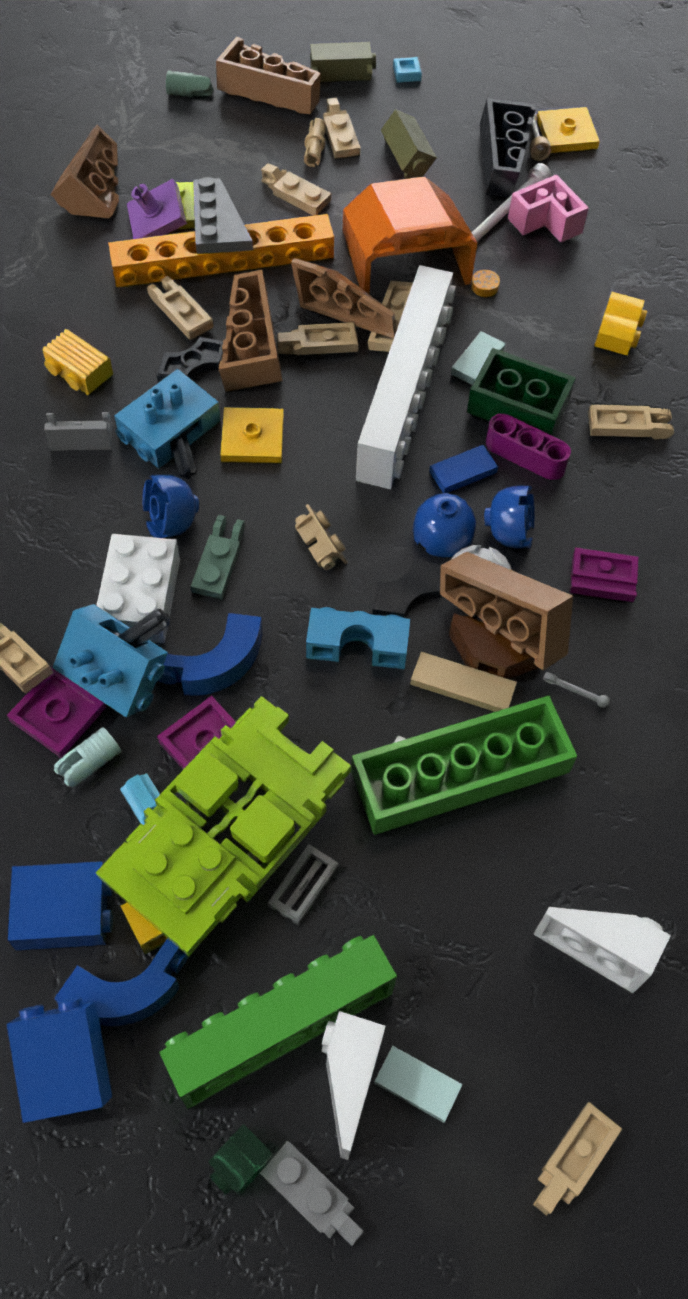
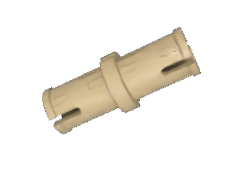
(314, 142)

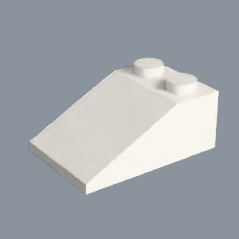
(609, 943)
(351, 1058)

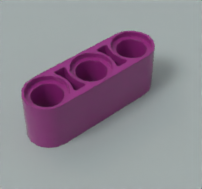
(527, 446)

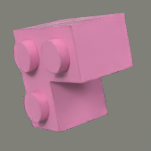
(548, 205)

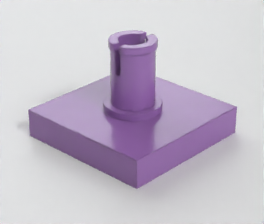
(156, 210)

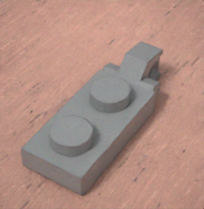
(311, 1194)

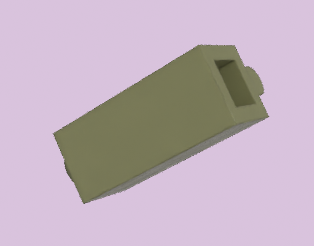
(343, 61)
(408, 144)

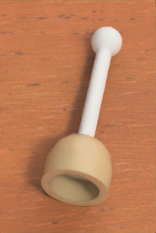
(538, 143)

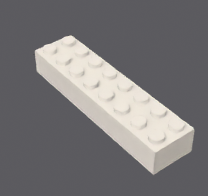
(404, 378)

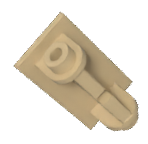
(314, 527)

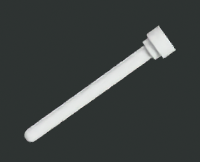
(536, 174)

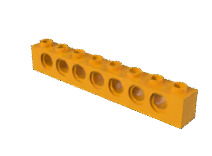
(176, 255)

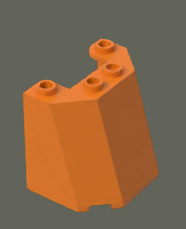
(402, 220)

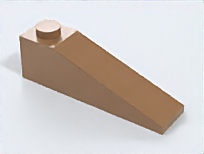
(89, 179)

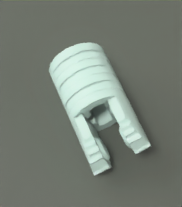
(87, 757)

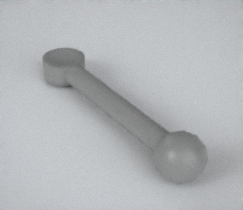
(603, 701)

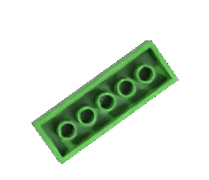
(462, 764)
(278, 1021)

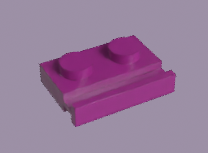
(604, 574)

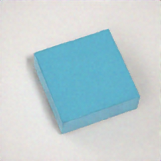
(407, 69)

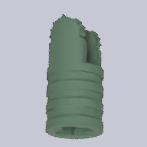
(188, 84)

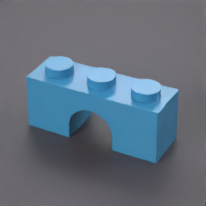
(333, 629)

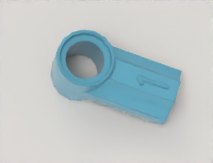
(140, 795)

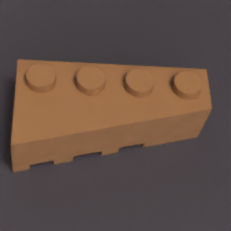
(267, 78)
(250, 341)
(511, 604)

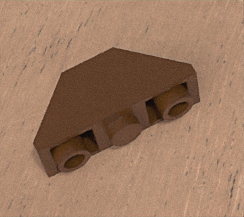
(487, 651)

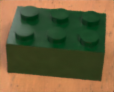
(521, 391)

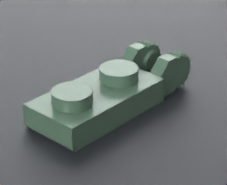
(218, 560)

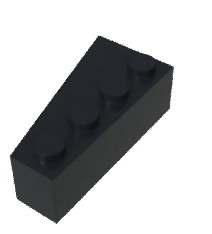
(504, 138)

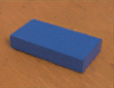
(463, 469)

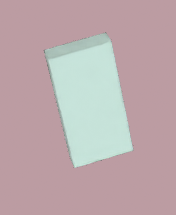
(473, 358)
(418, 1084)

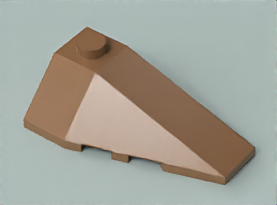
(341, 299)

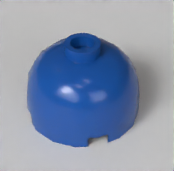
(170, 505)
(511, 516)
(444, 525)

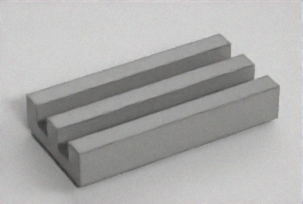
(286, 909)

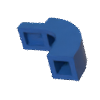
(222, 664)
(133, 999)

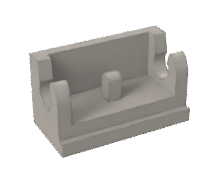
(79, 434)

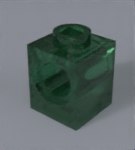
(239, 1161)

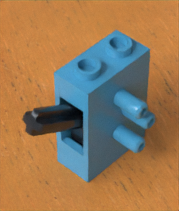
(167, 421)
(113, 659)

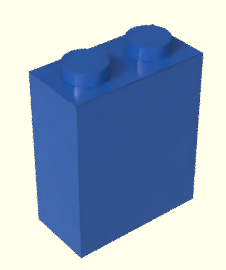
(58, 906)
(59, 1060)

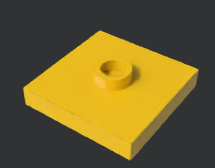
(568, 129)
(252, 435)

